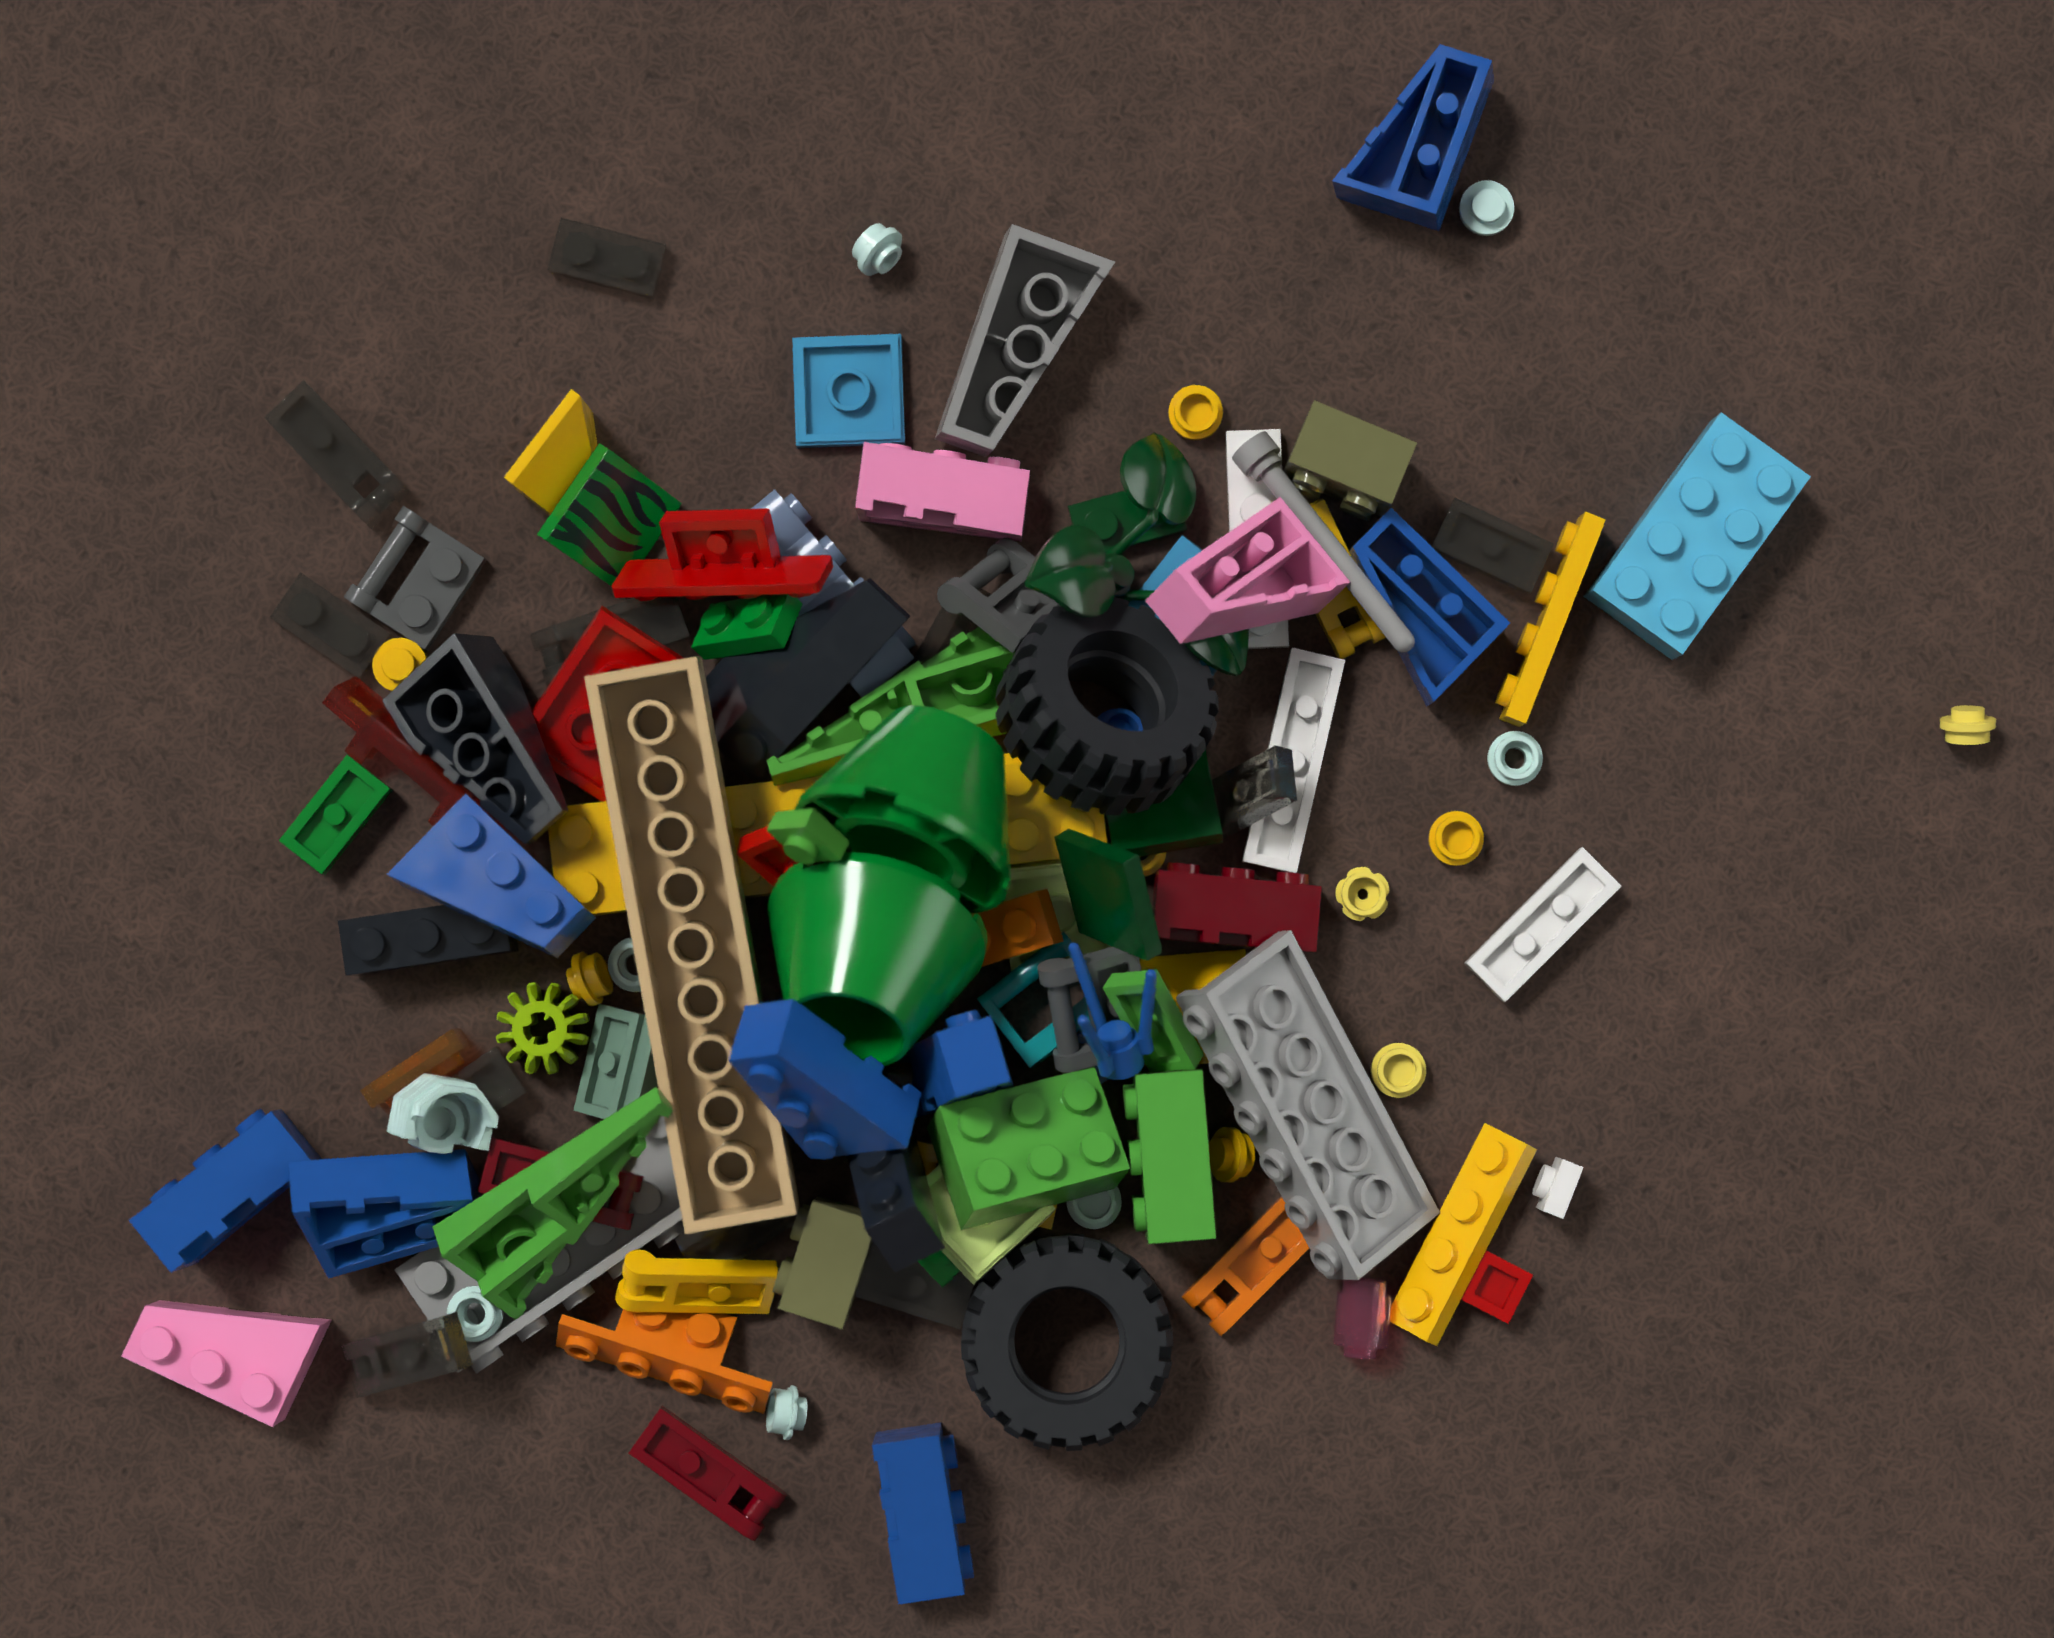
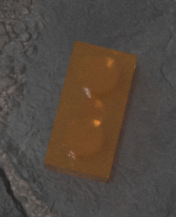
(438, 1057)

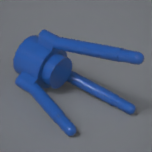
(1115, 1044)

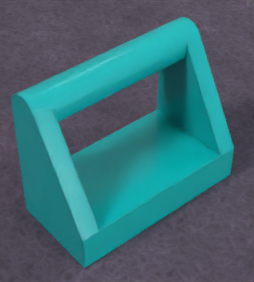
(1043, 1043)

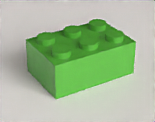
(1027, 1147)
(1170, 1156)

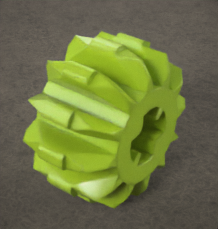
(557, 1039)

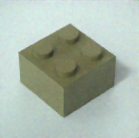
(1348, 461)
(827, 1263)

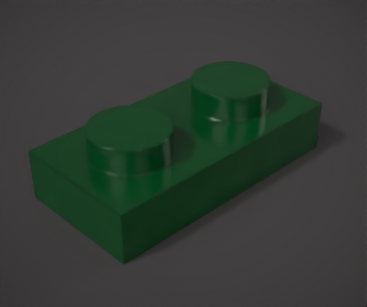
(1115, 517)

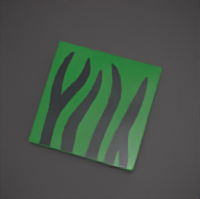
(608, 515)

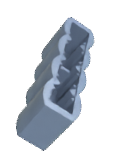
(796, 540)

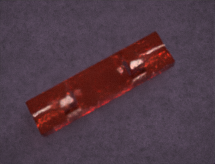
(377, 731)

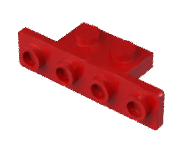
(719, 557)

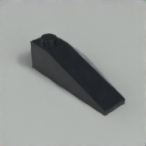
(774, 695)
(478, 726)

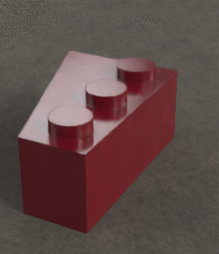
(1234, 906)

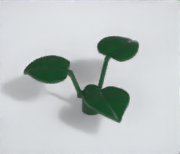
(1086, 580)

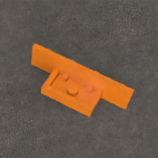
(670, 1348)

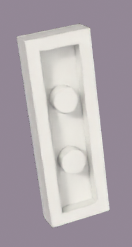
(1542, 924)

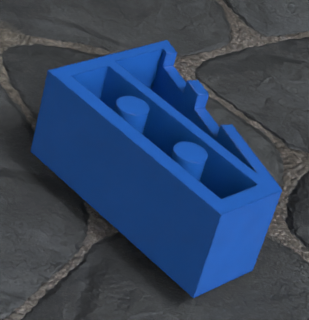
(1422, 143)
(1431, 599)
(491, 878)
(958, 1062)
(819, 1087)
(223, 1190)
(377, 1205)
(922, 1512)

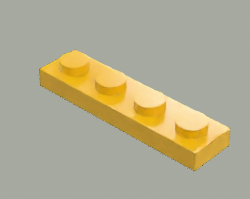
(1540, 640)
(1461, 1234)

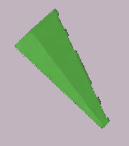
(955, 680)
(524, 1223)

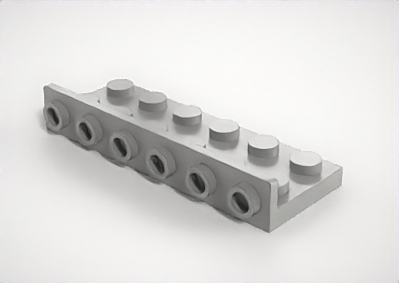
(1309, 1108)
(599, 1249)

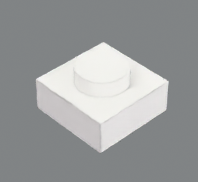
(1556, 1186)

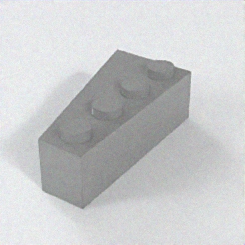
(1019, 327)

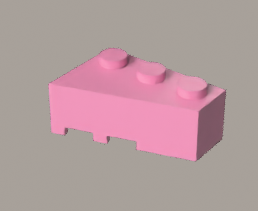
(942, 491)
(1249, 579)
(229, 1354)

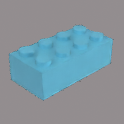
(1697, 536)

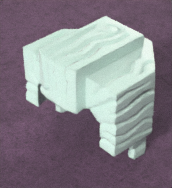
(442, 1112)

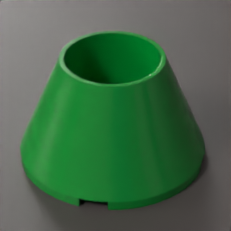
(926, 795)
(873, 948)

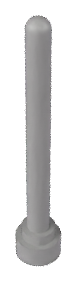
(1260, 459)

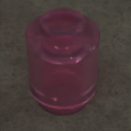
(1362, 1317)

